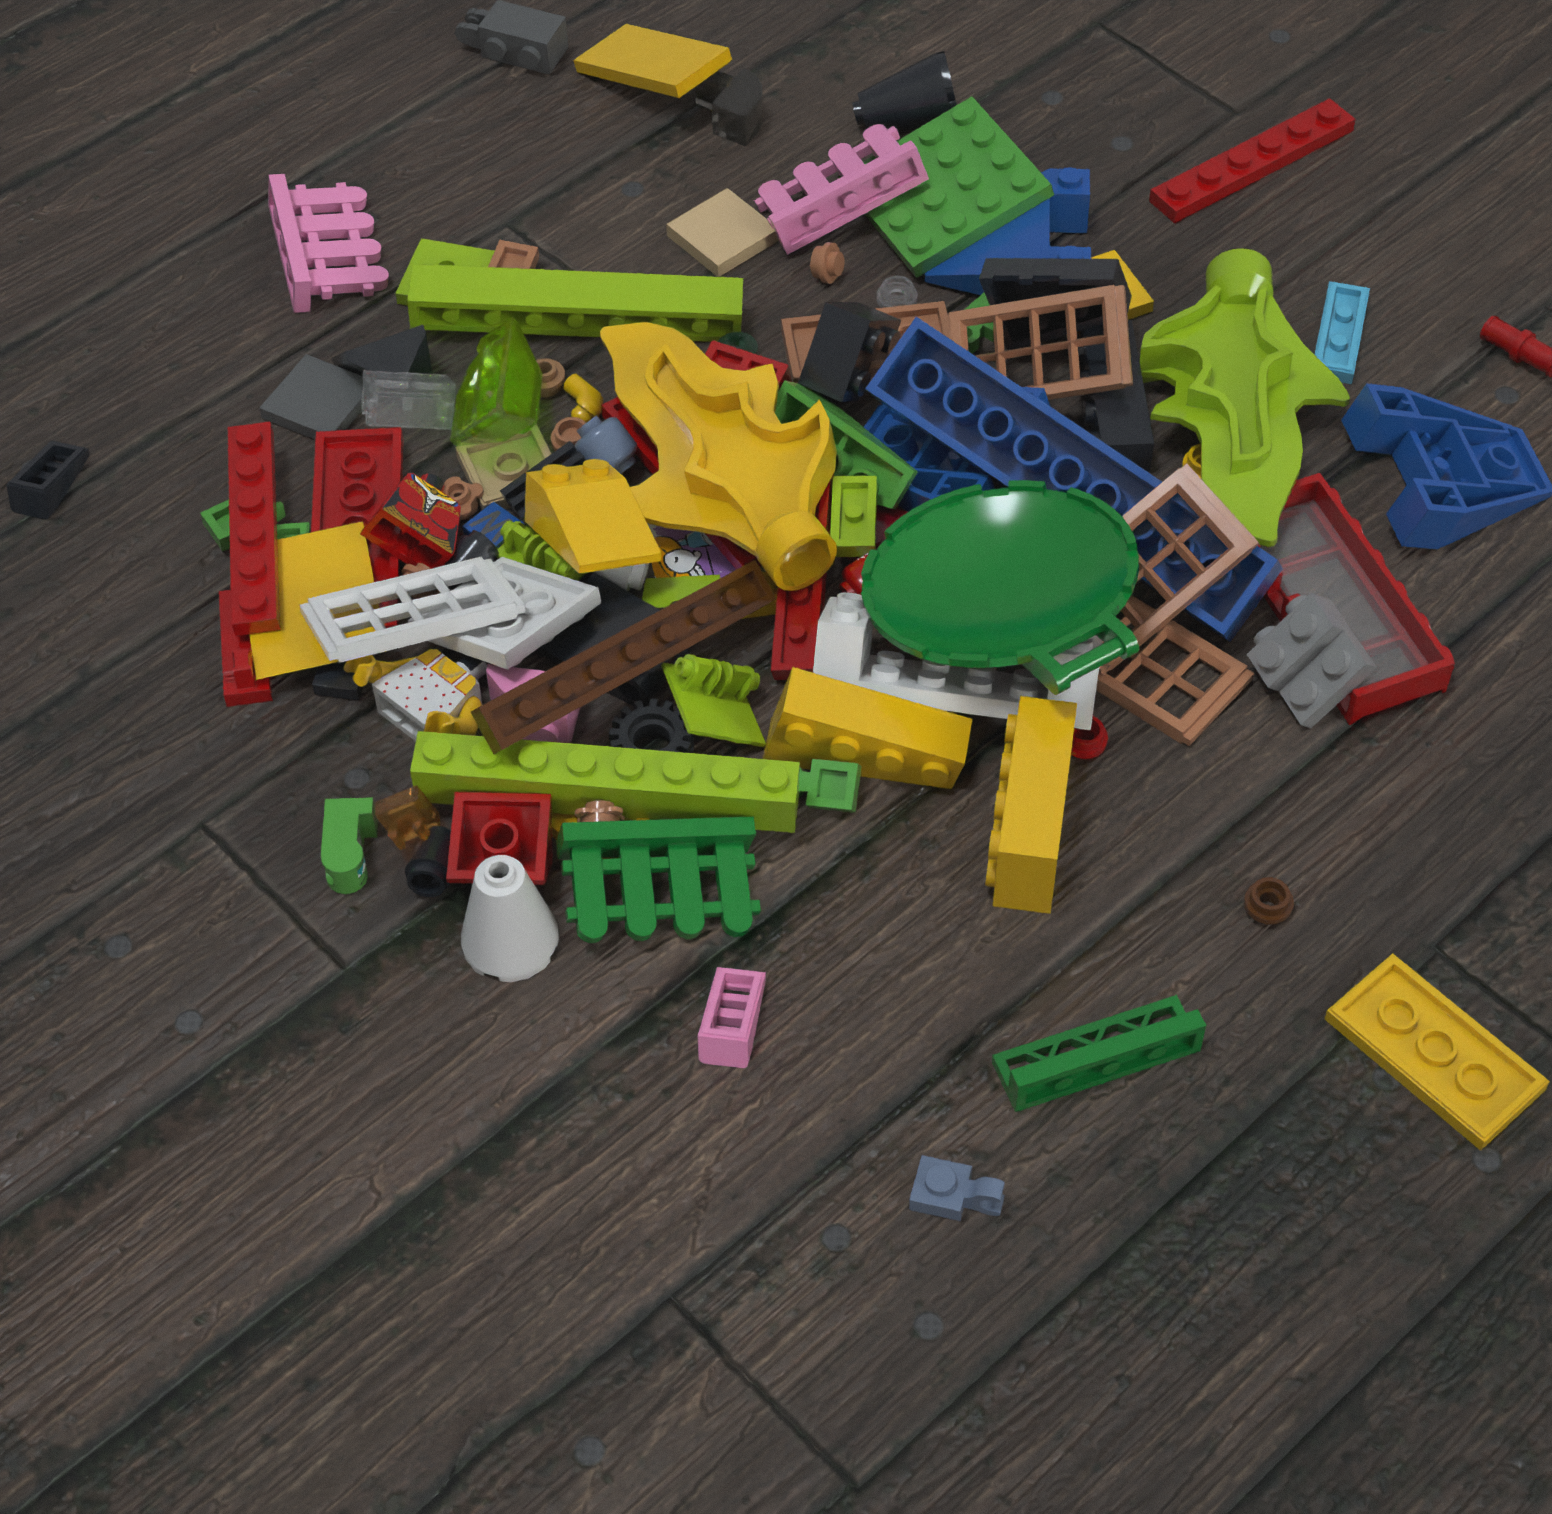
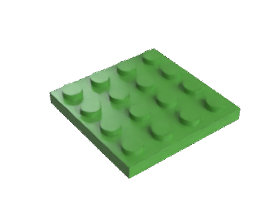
(972, 188)

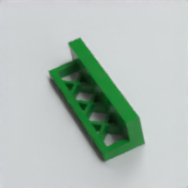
(1099, 1060)

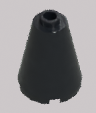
(908, 96)

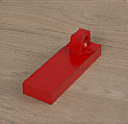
(237, 663)

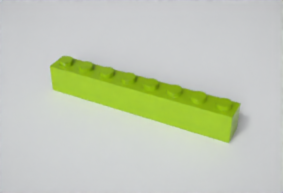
(571, 301)
(637, 780)

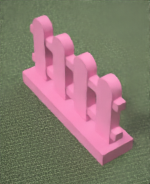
(847, 198)
(317, 254)

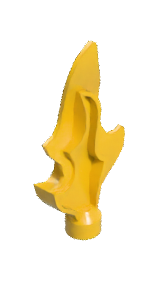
(725, 453)

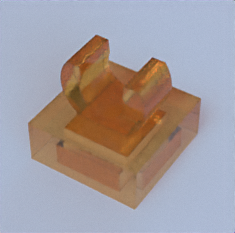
(407, 816)

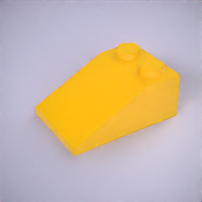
(589, 516)

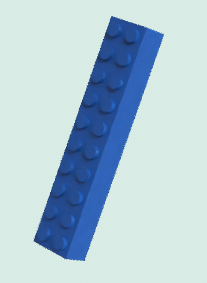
(1022, 438)

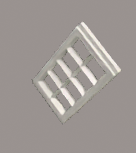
(330, 631)

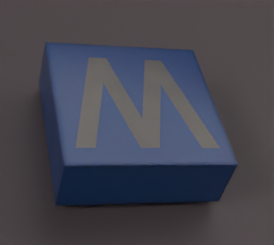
(489, 523)

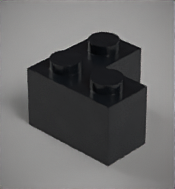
(844, 347)

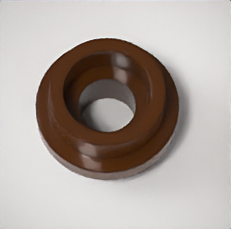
(1273, 891)

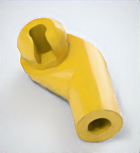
(586, 396)

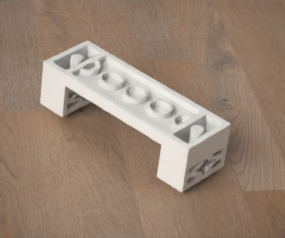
(844, 655)

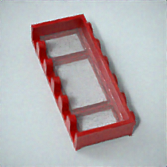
(1332, 558)

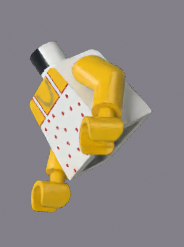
(424, 691)

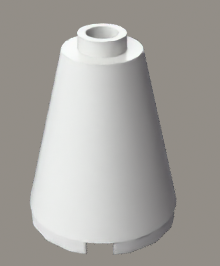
(507, 922)

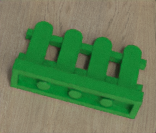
(633, 845)

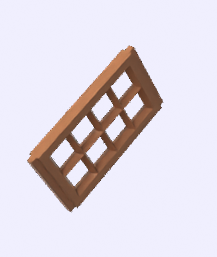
(1115, 337)
(1210, 512)
(1209, 703)

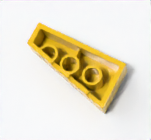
(866, 727)

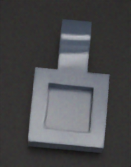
(946, 1189)

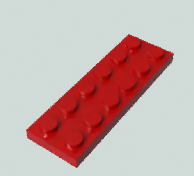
(352, 481)

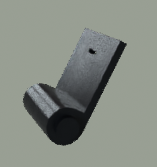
(615, 613)

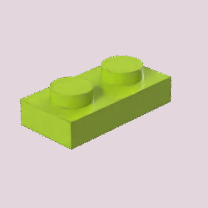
(854, 514)

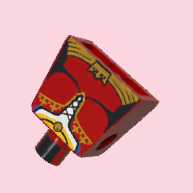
(416, 522)

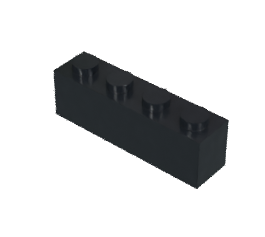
(1117, 415)

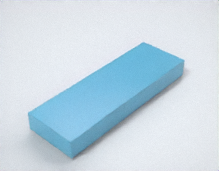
(1342, 328)

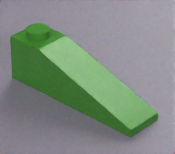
(857, 449)

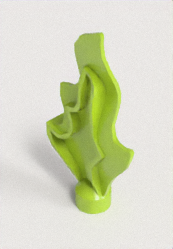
(1239, 387)

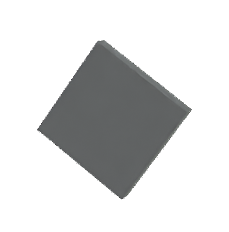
(315, 398)

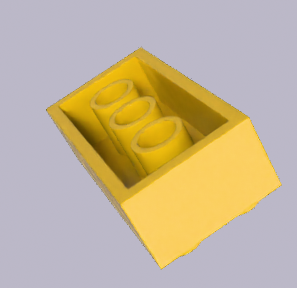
(1030, 804)

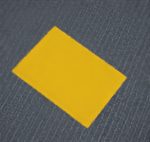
(309, 568)

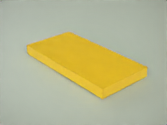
(653, 60)
(1437, 1051)

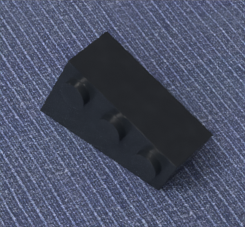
(1029, 278)

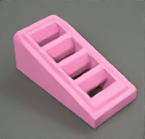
(729, 1044)

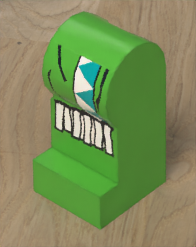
(343, 835)

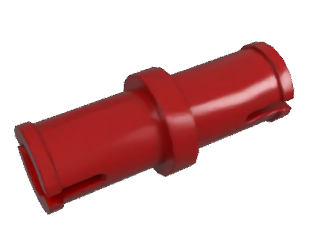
(1518, 343)

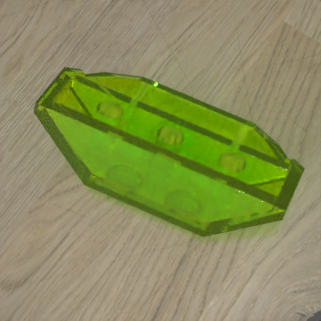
(498, 389)

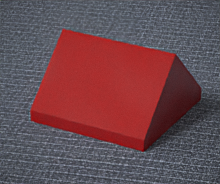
(500, 825)

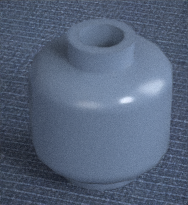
(607, 442)

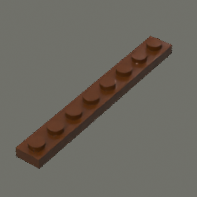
(622, 657)

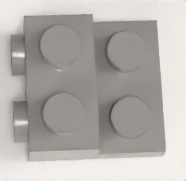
(1311, 658)

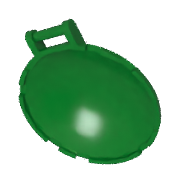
(1006, 580)

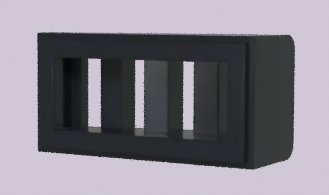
(44, 483)

